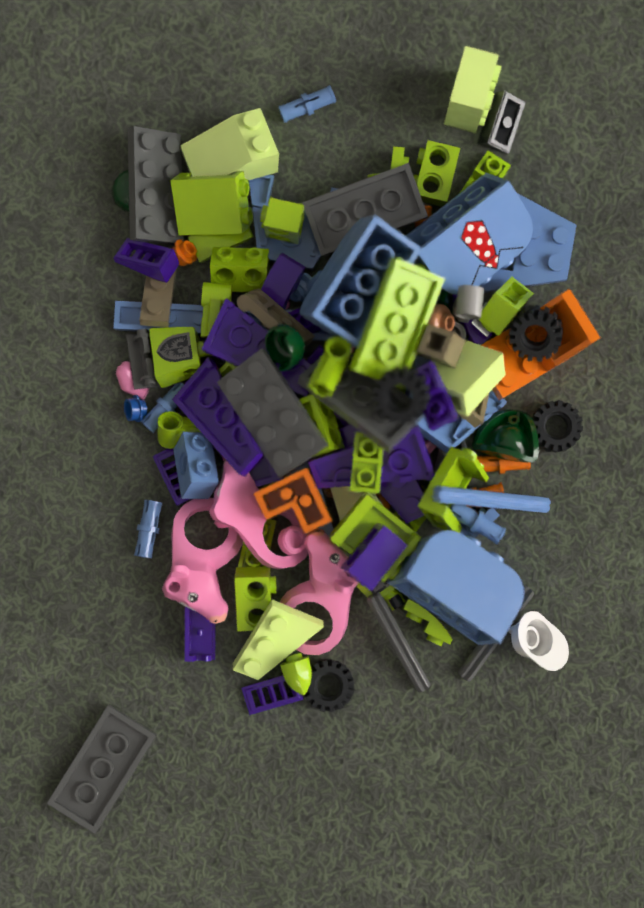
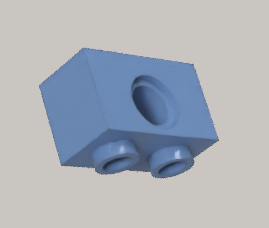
(195, 466)

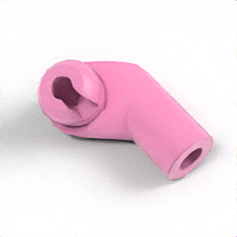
(125, 381)

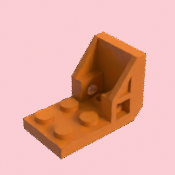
(577, 335)

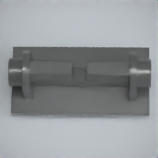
(141, 360)

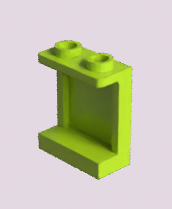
(211, 204)
(455, 472)
(361, 520)

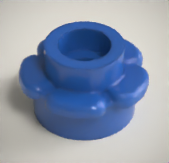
(135, 409)

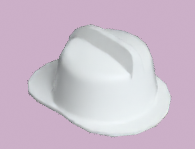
(540, 641)

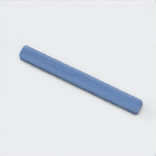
(491, 499)

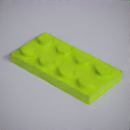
(397, 319)

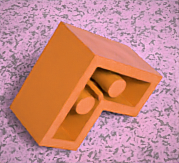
(296, 492)

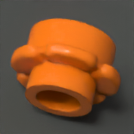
(185, 252)

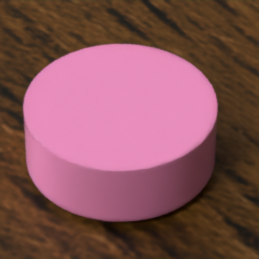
(292, 540)

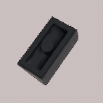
(501, 122)

